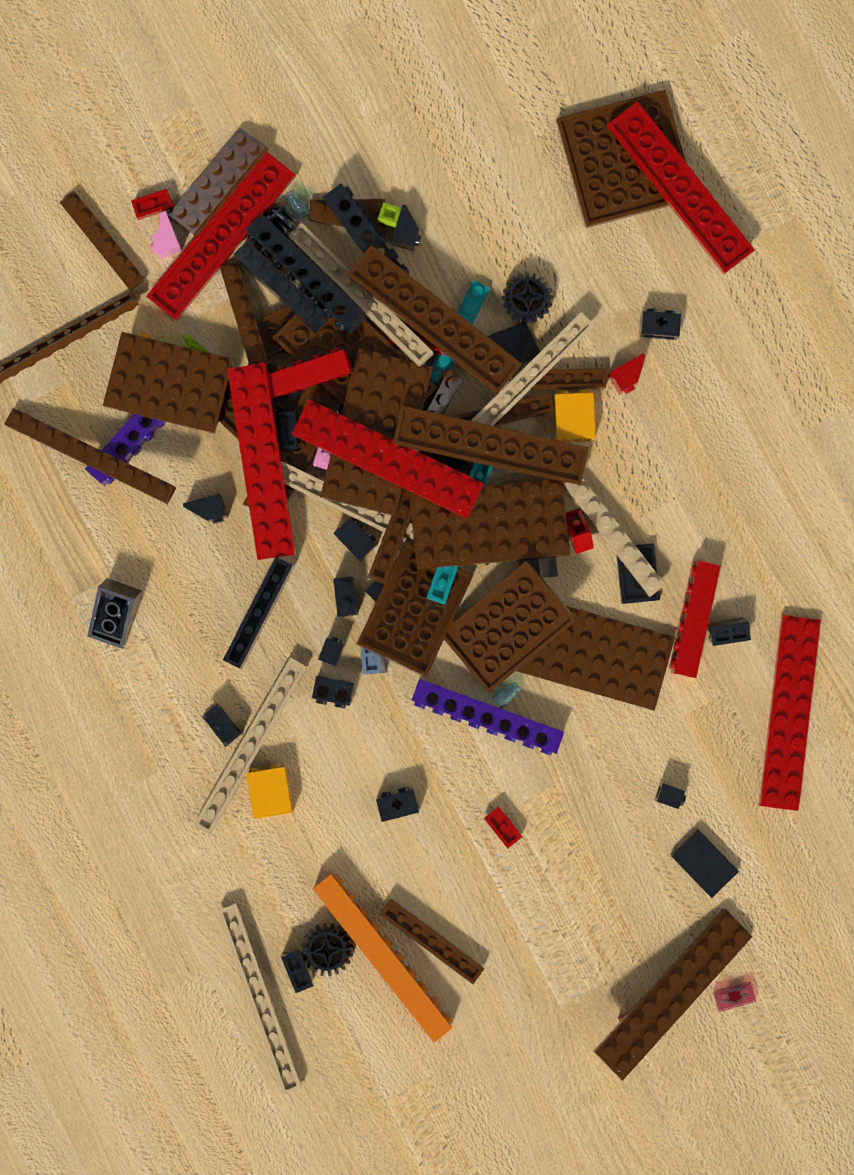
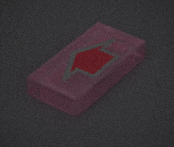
(734, 996)

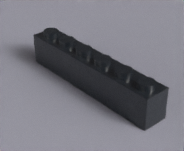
(281, 287)
(258, 613)

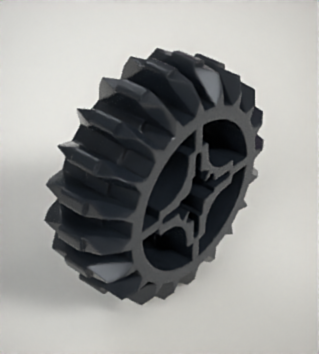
(527, 282)
(319, 951)

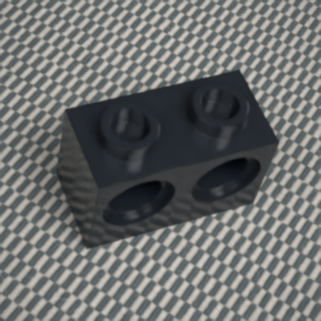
(334, 686)

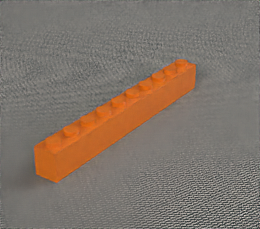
(383, 957)

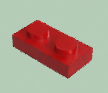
(152, 204)
(503, 827)

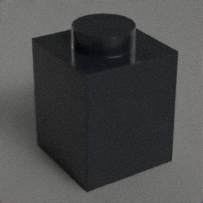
(331, 651)
(670, 796)

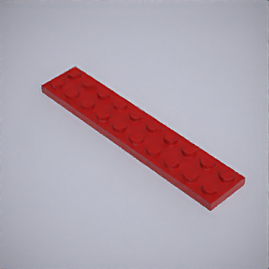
(680, 188)
(220, 237)
(261, 461)
(388, 461)
(789, 713)

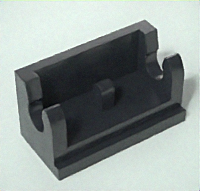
(729, 631)
(222, 725)
(297, 970)

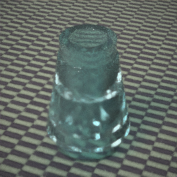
(297, 205)
(505, 695)

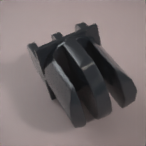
(279, 217)

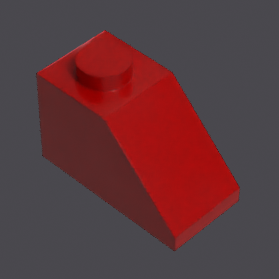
(627, 375)
(578, 531)

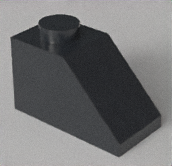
(406, 231)
(208, 508)
(544, 566)

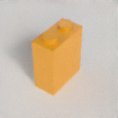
(574, 416)
(269, 791)

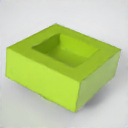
(389, 214)

